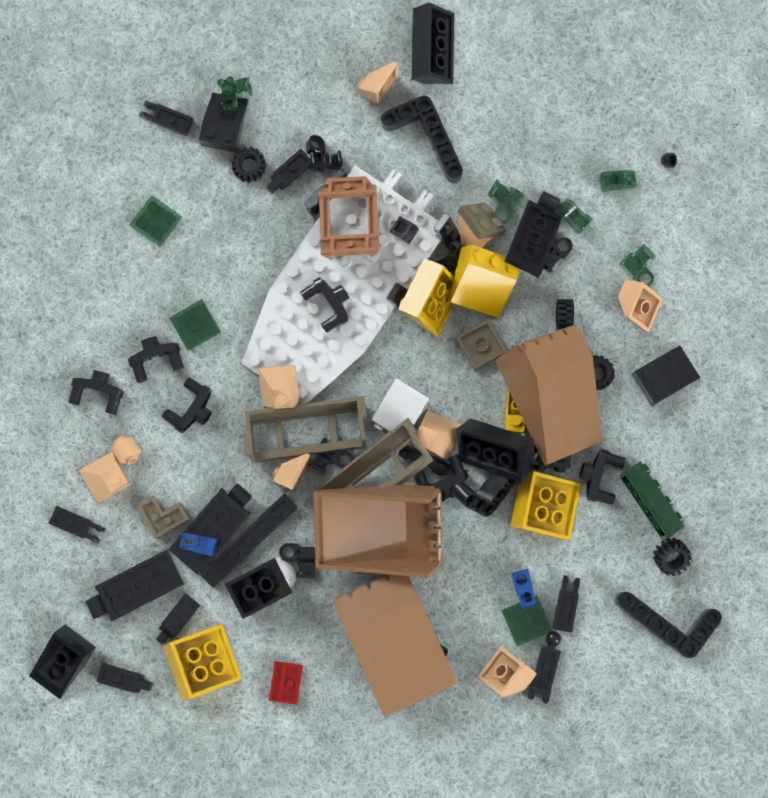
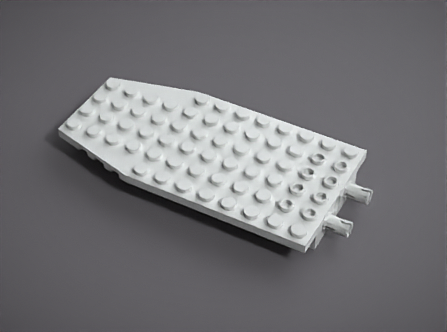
(291, 327)

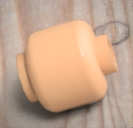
(126, 449)

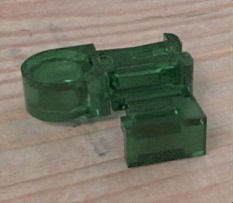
(230, 89)
(508, 199)
(636, 263)

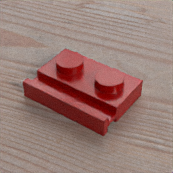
(285, 682)

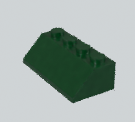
(652, 501)

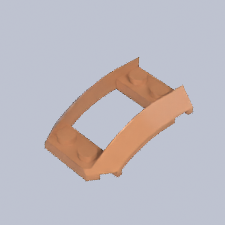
(348, 244)

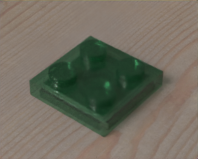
(155, 221)
(195, 325)
(526, 623)

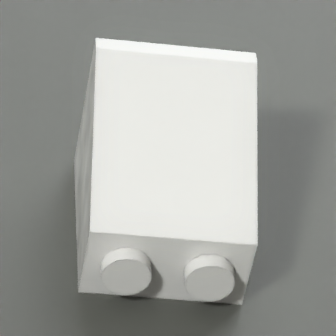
(398, 405)

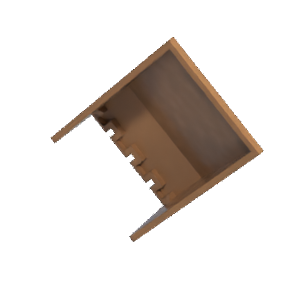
(555, 392)
(379, 529)
(394, 643)

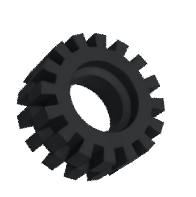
(245, 154)
(564, 313)
(608, 371)
(675, 565)

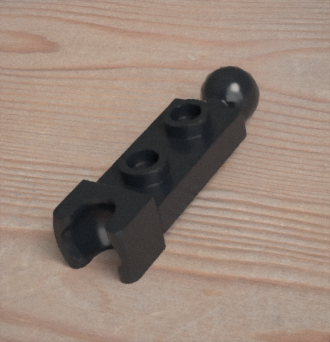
(546, 667)

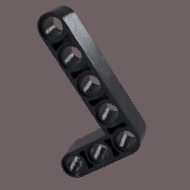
(431, 131)
(489, 495)
(666, 627)

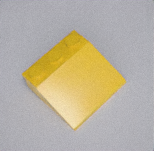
(482, 281)
(428, 297)
(546, 505)
(202, 662)

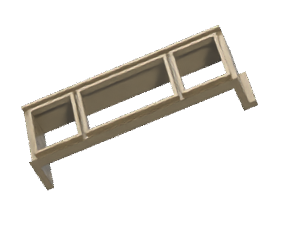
(302, 411)
(377, 455)

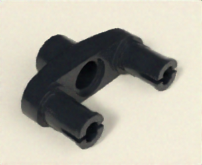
(335, 298)
(151, 349)
(100, 383)
(196, 411)
(593, 475)
(445, 485)

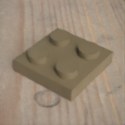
(481, 220)
(481, 344)

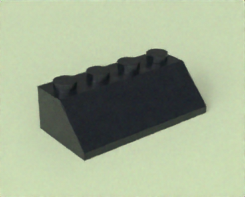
(432, 45)
(495, 449)

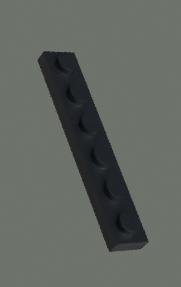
(248, 540)

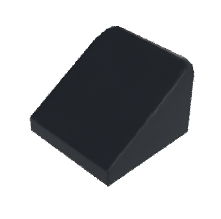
(404, 230)

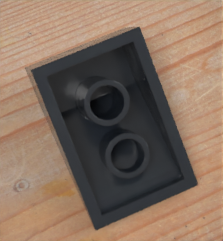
(223, 128)
(665, 375)
(258, 588)
(62, 661)

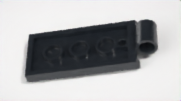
(535, 235)
(215, 523)
(135, 587)

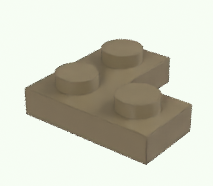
(159, 521)

